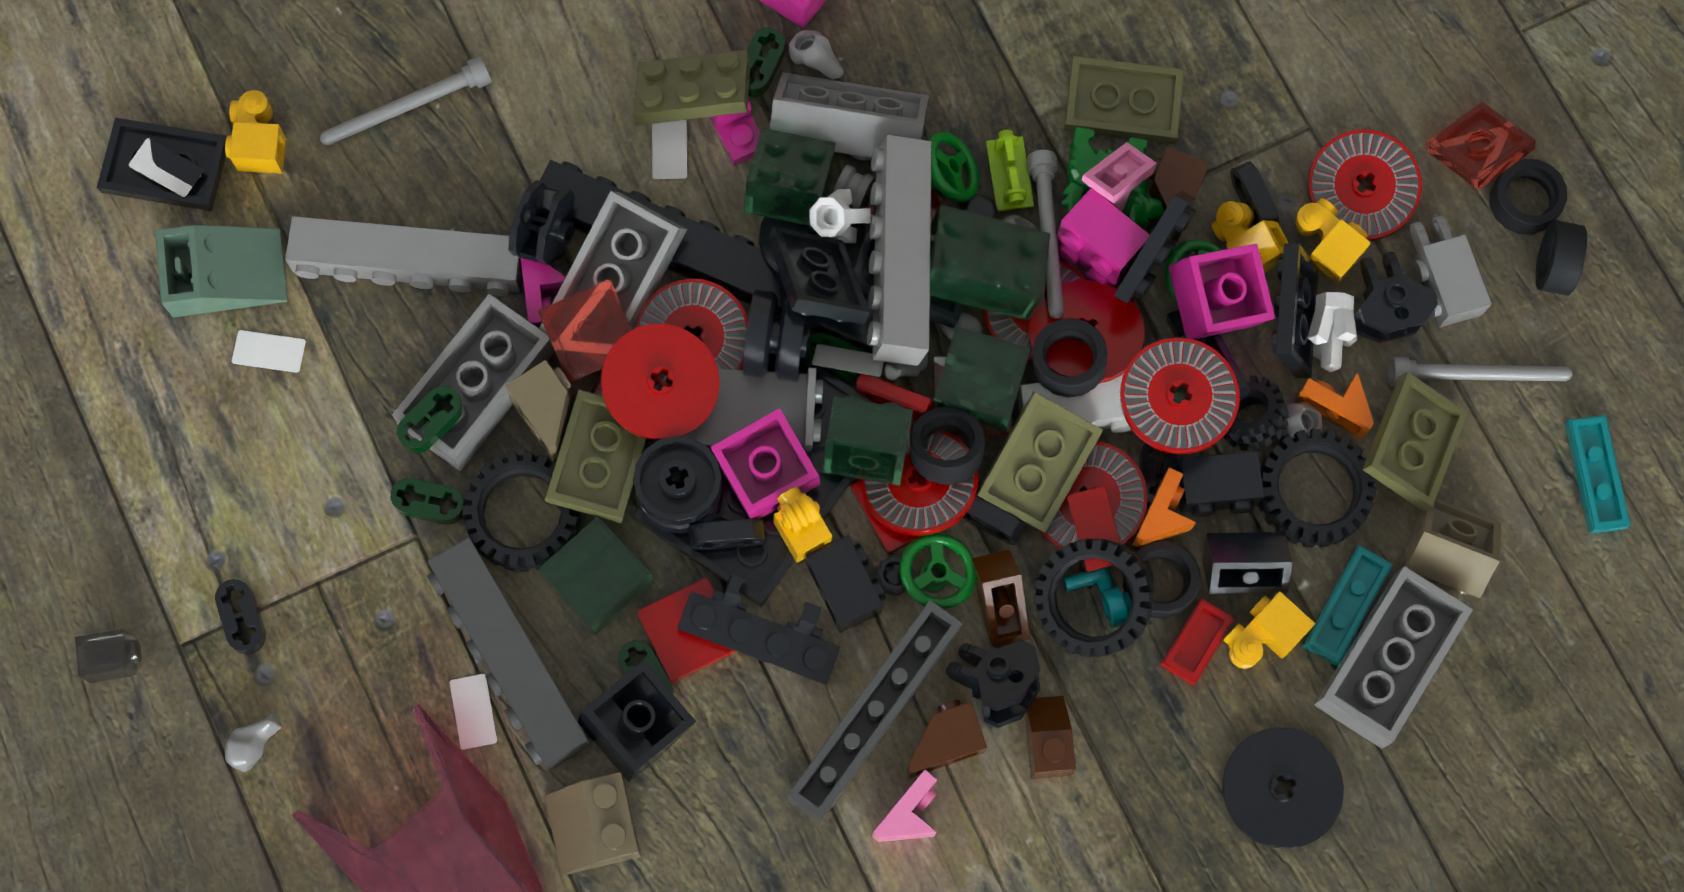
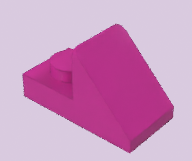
(737, 134)
(539, 282)

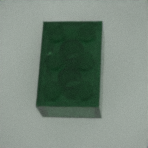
(987, 262)

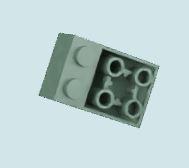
(219, 268)

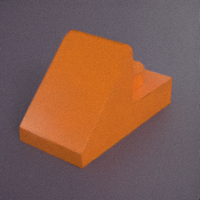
(1345, 411)
(1160, 521)

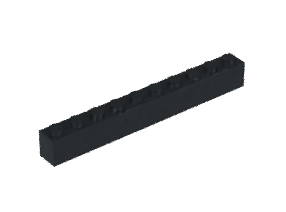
(703, 250)

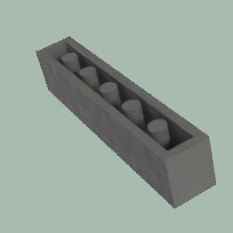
(508, 654)
(874, 712)

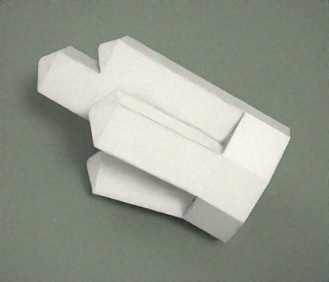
(833, 216)
(1332, 328)

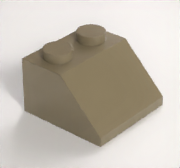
(544, 405)
(1455, 548)
(592, 824)

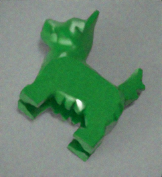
(1139, 205)

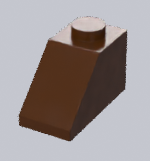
(1176, 174)
(1001, 598)
(1049, 738)
(948, 739)

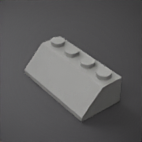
(846, 113)

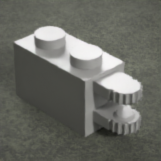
(1450, 272)

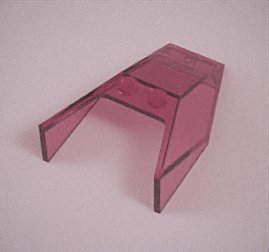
(450, 845)

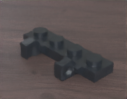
(788, 647)

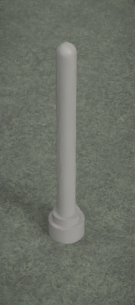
(472, 74)
(1042, 167)
(1402, 364)

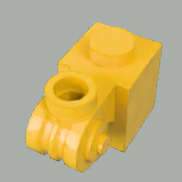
(253, 142)
(1233, 226)
(1340, 242)
(800, 524)
(1275, 623)

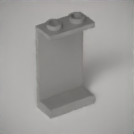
(749, 398)

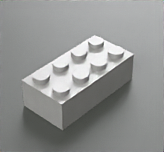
(624, 246)
(478, 364)
(1393, 657)

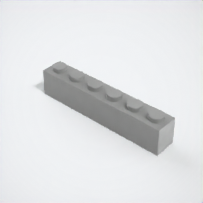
(901, 250)
(402, 255)

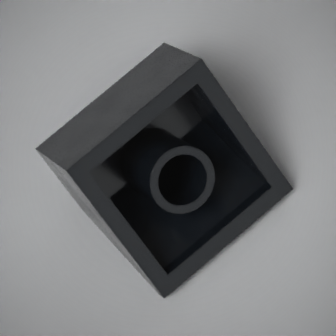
(635, 721)

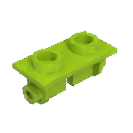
(1009, 172)

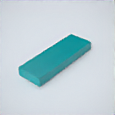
(1597, 474)
(1347, 605)

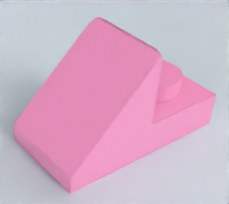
(1119, 174)
(901, 821)

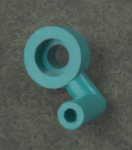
(1115, 604)

